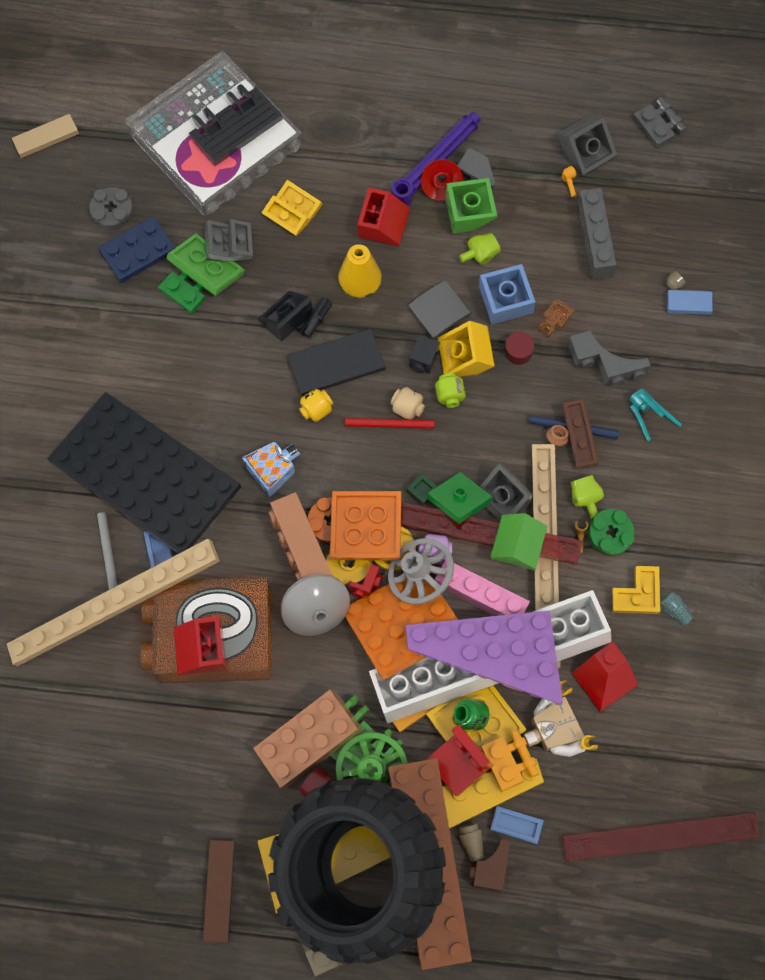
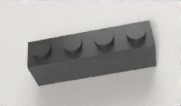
(596, 233)

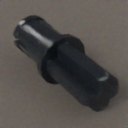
(315, 317)

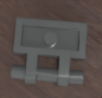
(654, 126)

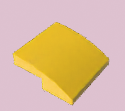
(292, 208)

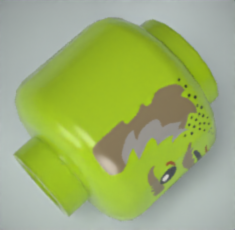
(450, 390)

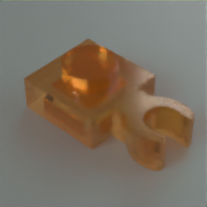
(556, 315)

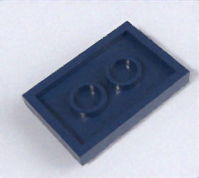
(137, 249)

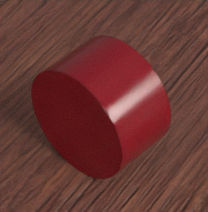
(519, 348)
(314, 780)

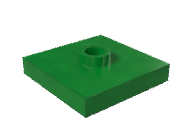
(459, 497)

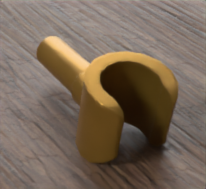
(581, 533)

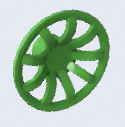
(370, 765)

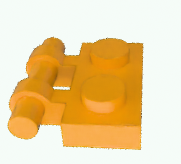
(505, 768)

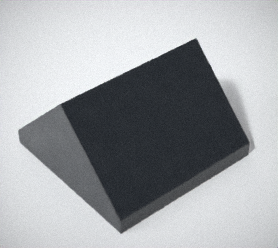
(287, 314)

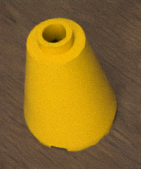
(359, 272)

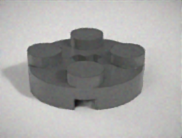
(106, 197)

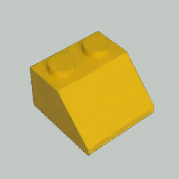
(466, 350)

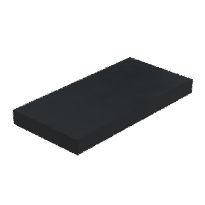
(336, 362)

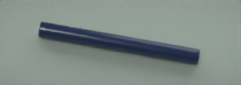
(597, 431)

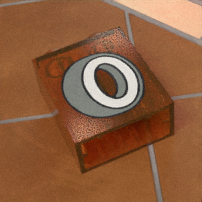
(245, 619)

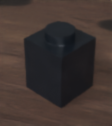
(424, 355)

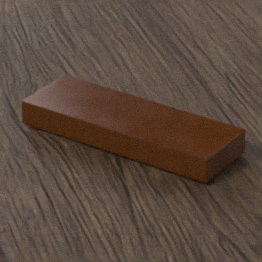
(580, 433)

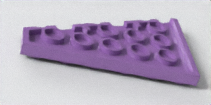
(501, 648)

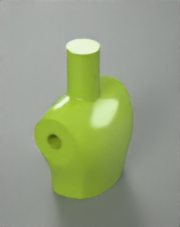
(481, 248)
(587, 493)

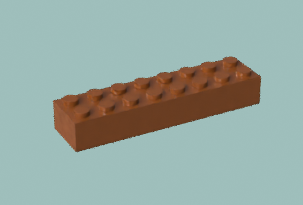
(446, 937)

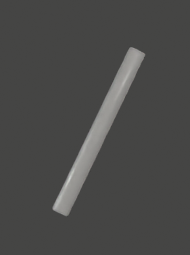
(107, 550)

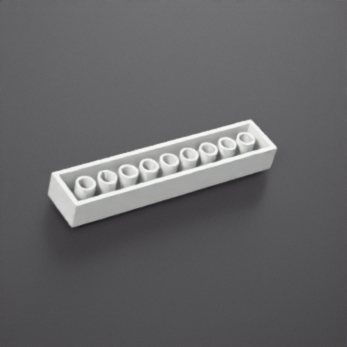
(576, 628)

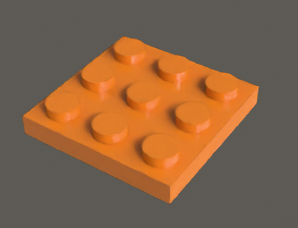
(366, 525)

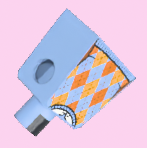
(271, 466)

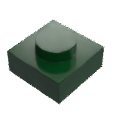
(420, 488)

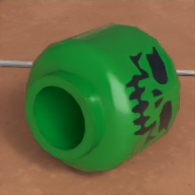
(471, 714)

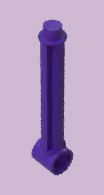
(442, 150)

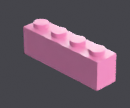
(482, 593)

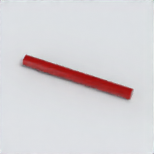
(389, 423)

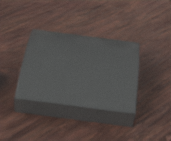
(228, 240)
(440, 309)

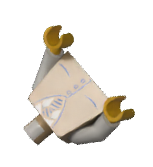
(558, 729)

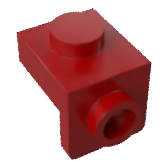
(372, 580)

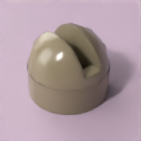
(675, 281)

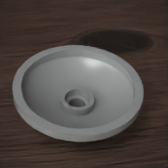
(311, 597)

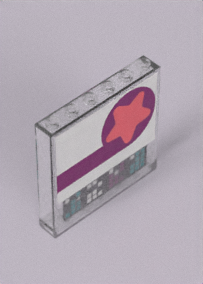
(165, 125)

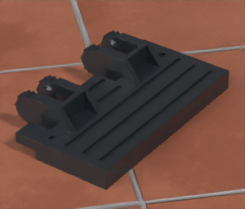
(234, 129)

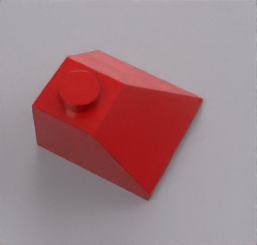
(606, 676)

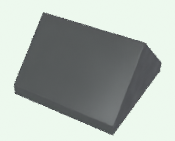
(507, 493)

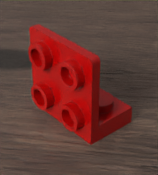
(460, 761)

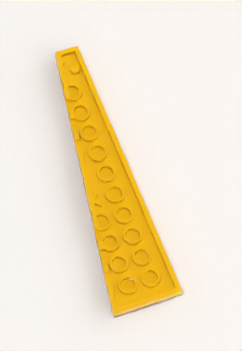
(364, 848)

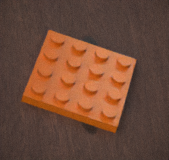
(381, 625)

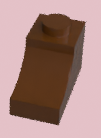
(492, 871)

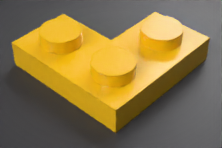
(642, 598)

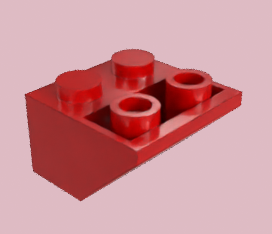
(382, 217)
(200, 646)

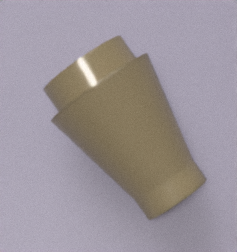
(472, 841)

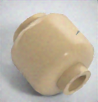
(407, 403)

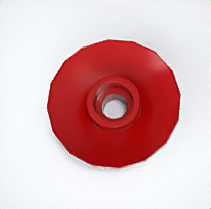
(432, 186)

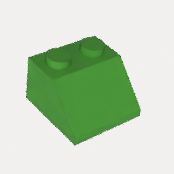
(470, 204)

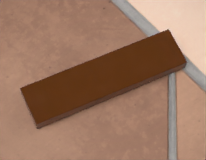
(219, 891)

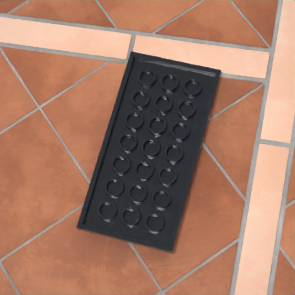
(144, 473)

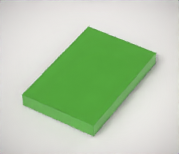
(210, 273)

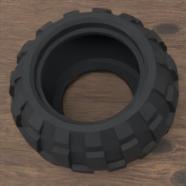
(306, 883)

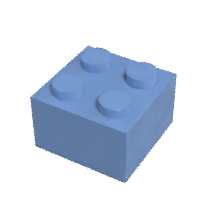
(506, 294)

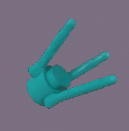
(643, 401)

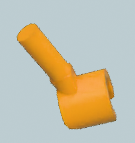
(567, 176)

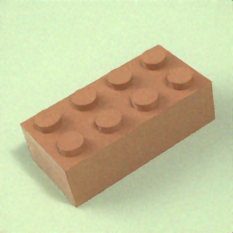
(297, 537)
(308, 739)

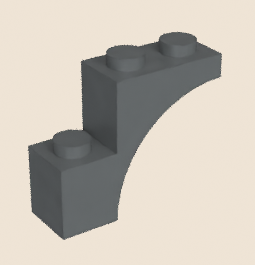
(614, 369)

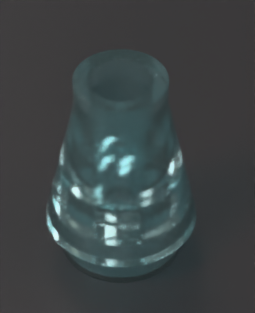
(676, 607)

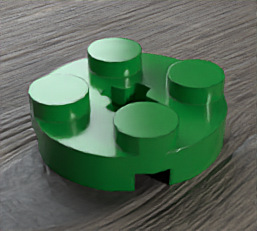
(605, 543)

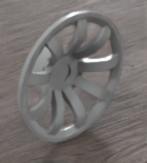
(417, 568)

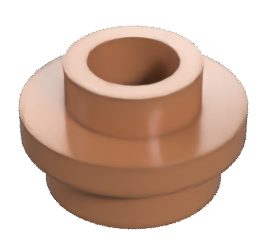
(557, 435)

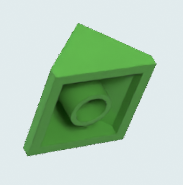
(519, 540)

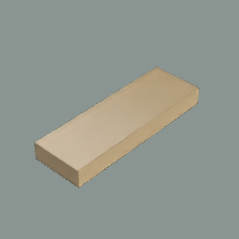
(45, 135)

